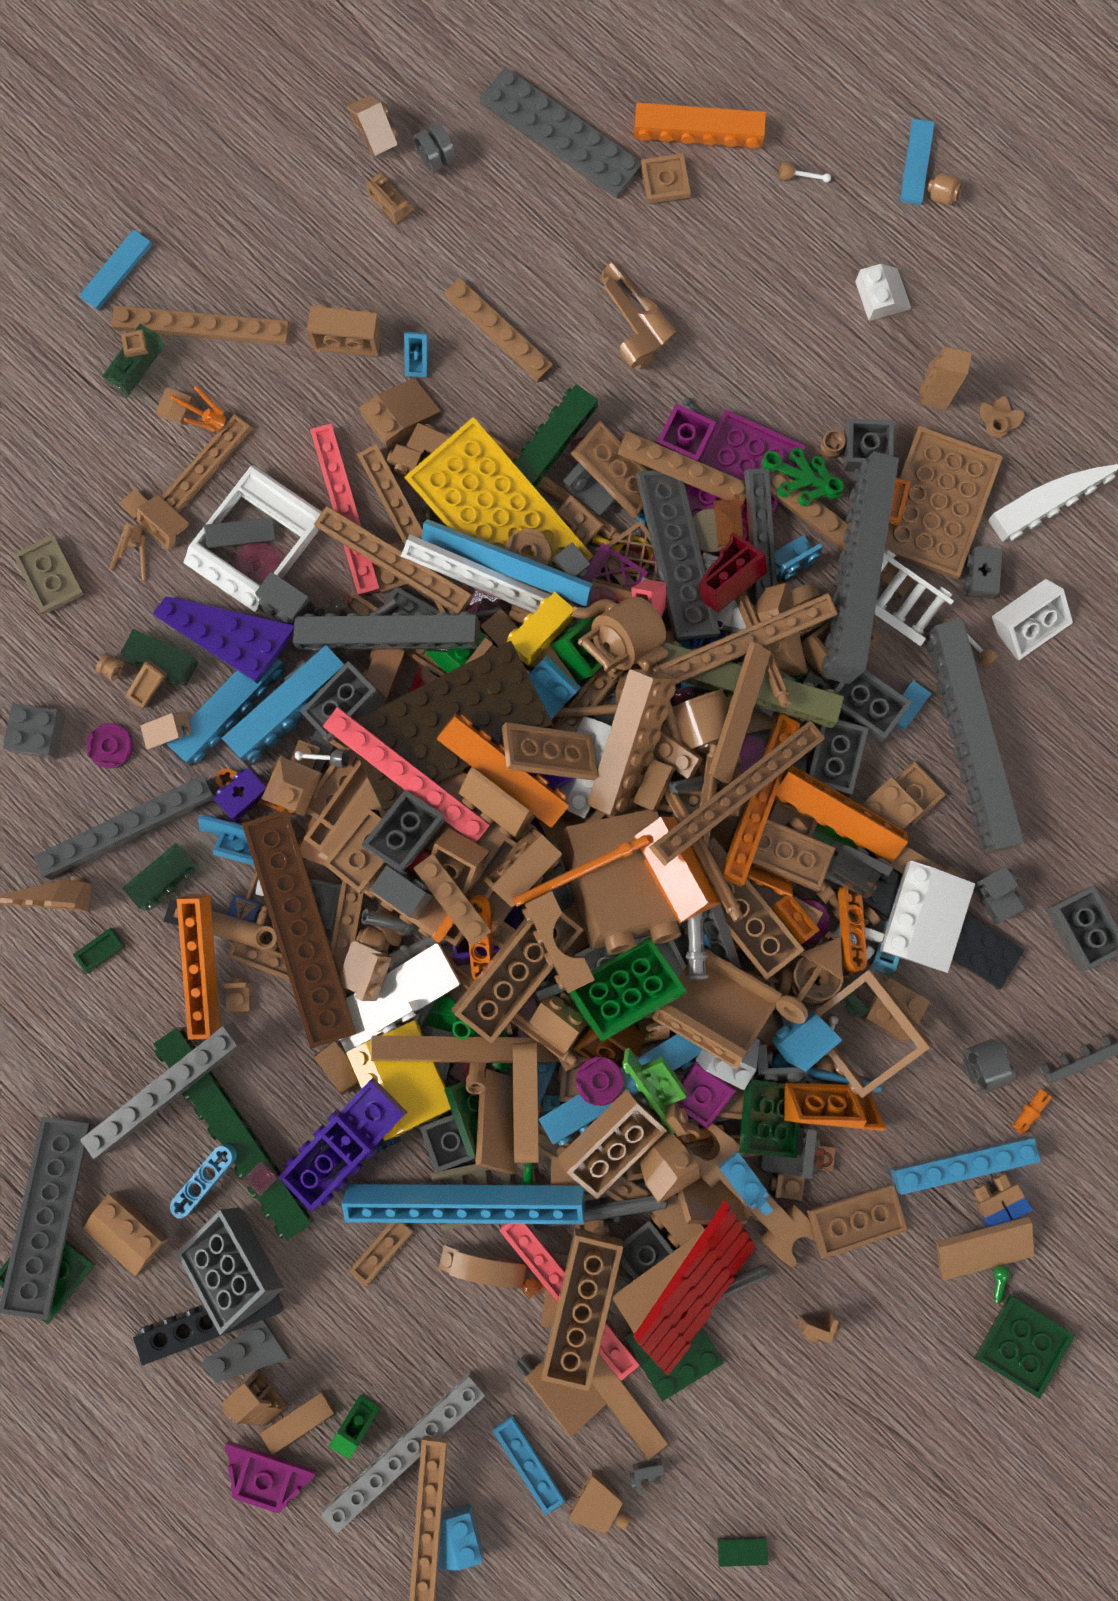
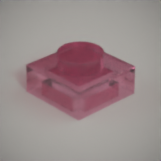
(260, 1178)

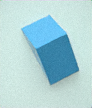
(416, 354)

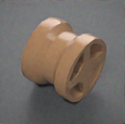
(110, 666)

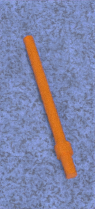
(624, 850)

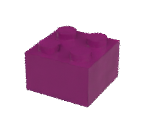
(686, 432)

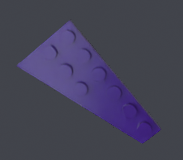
(235, 638)

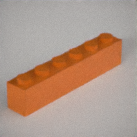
(699, 125)
(489, 759)
(841, 814)
(198, 965)

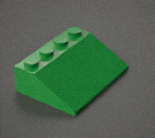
(627, 990)

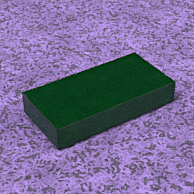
(99, 950)
(742, 1551)

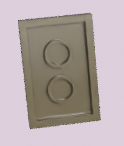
(48, 574)

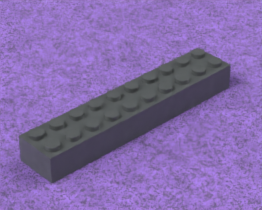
(860, 568)
(973, 737)

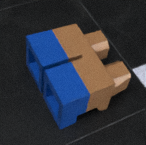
(1002, 1204)

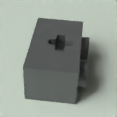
(571, 561)
(989, 562)

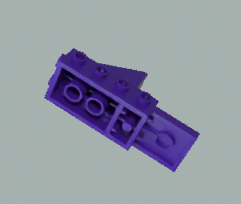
(341, 1145)

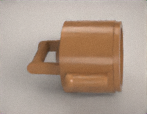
(624, 633)
(701, 722)

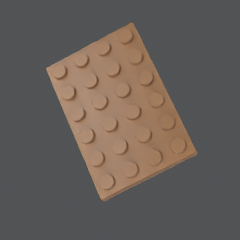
(943, 501)

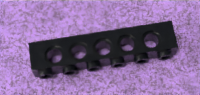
(150, 1348)

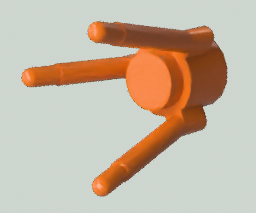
(213, 418)

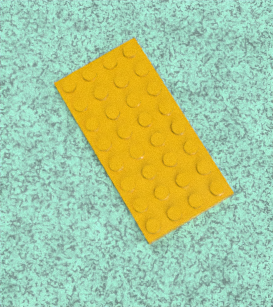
(486, 495)

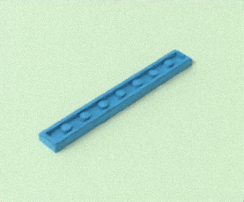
(508, 563)

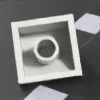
(881, 291)

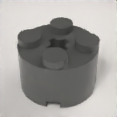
(988, 1066)

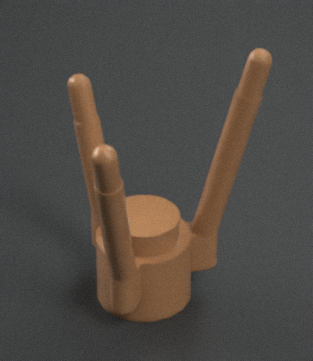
(131, 537)

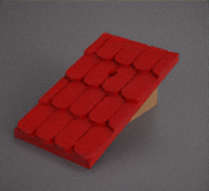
(678, 1293)

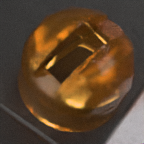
(531, 1287)

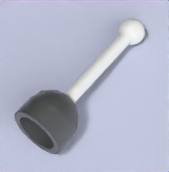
(339, 758)

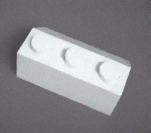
(1033, 618)

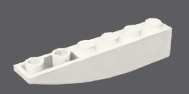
(1047, 500)

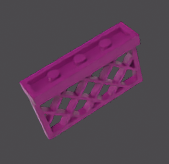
(600, 559)

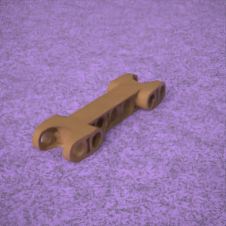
(782, 1226)

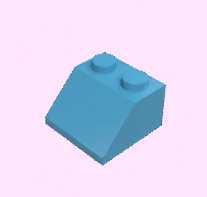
(805, 1042)
(459, 1540)

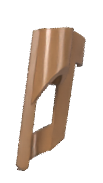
(650, 326)

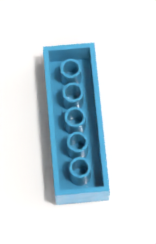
(282, 708)

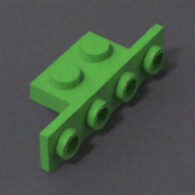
(656, 1082)

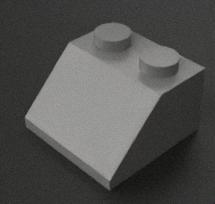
(737, 1077)

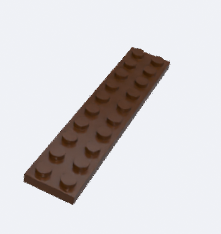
(299, 929)

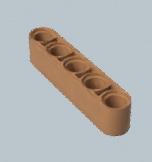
(525, 1103)

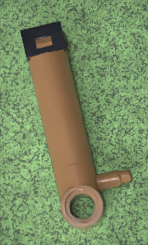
(234, 928)

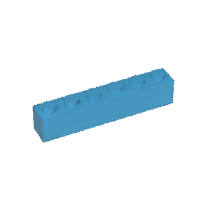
(221, 712)
(965, 1165)

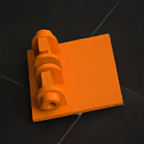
(777, 883)

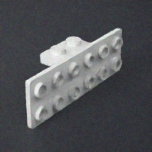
(401, 995)

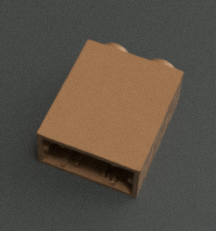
(621, 897)

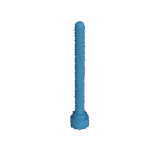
(779, 1062)

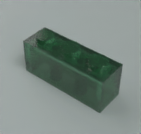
(127, 372)
(174, 662)
(160, 877)

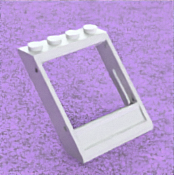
(274, 501)

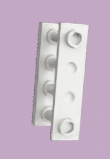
(897, 619)

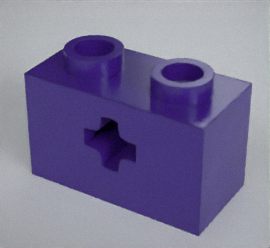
(229, 799)

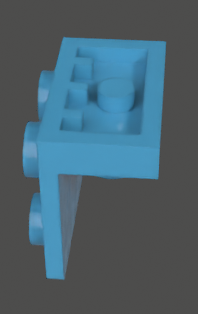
(794, 557)
(552, 685)

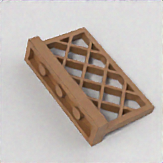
(613, 562)

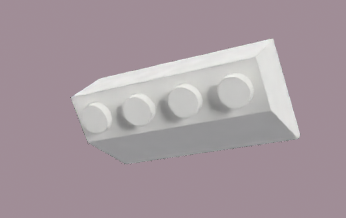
(579, 789)

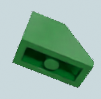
(354, 1427)

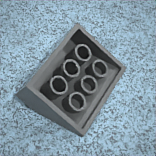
(229, 1269)

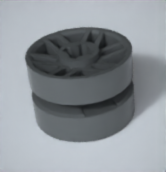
(434, 147)

